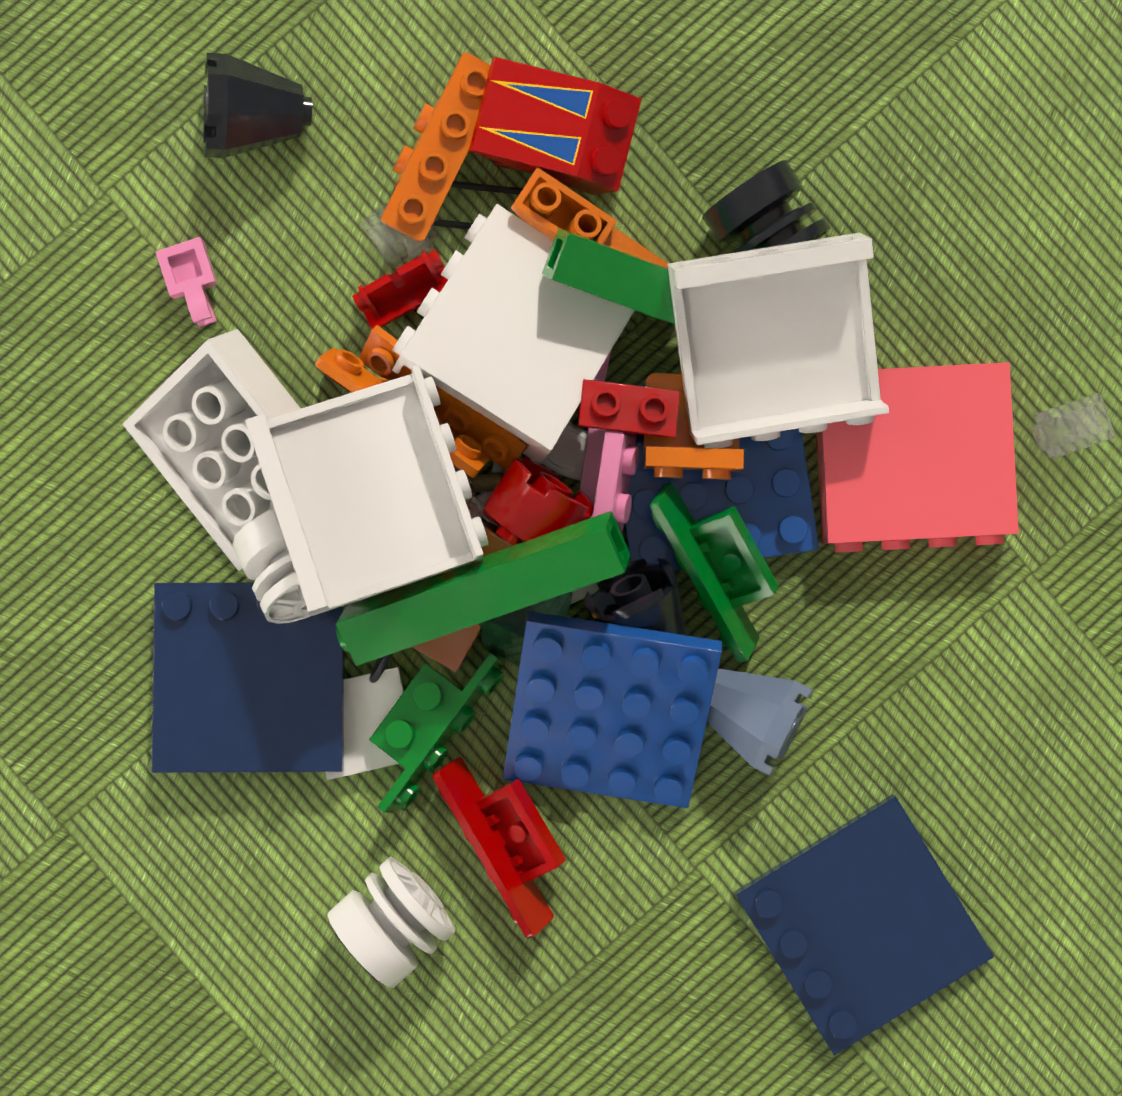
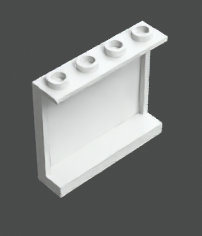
(510, 334)
(777, 340)
(367, 491)

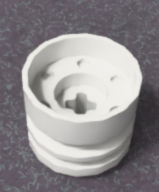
(267, 561)
(383, 929)

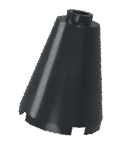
(640, 598)

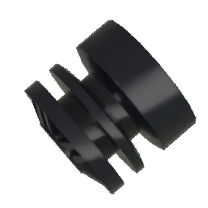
(761, 212)

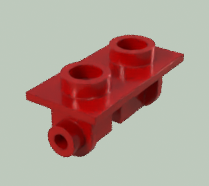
(402, 290)
(628, 408)

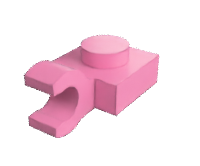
(188, 274)

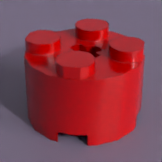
(534, 503)

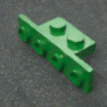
(720, 563)
(425, 722)

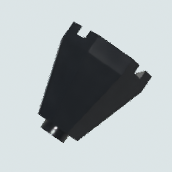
(249, 107)

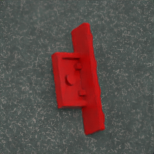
(507, 839)

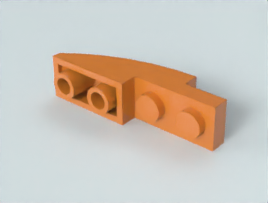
(551, 205)

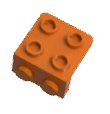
(672, 455)

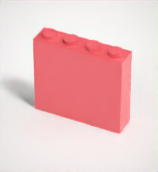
(925, 468)

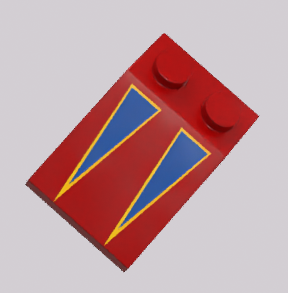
(555, 123)

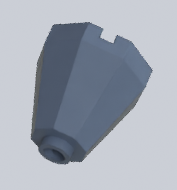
(757, 715)

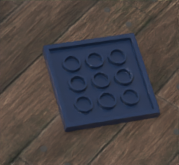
(241, 687)
(864, 924)

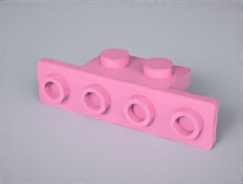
(607, 472)

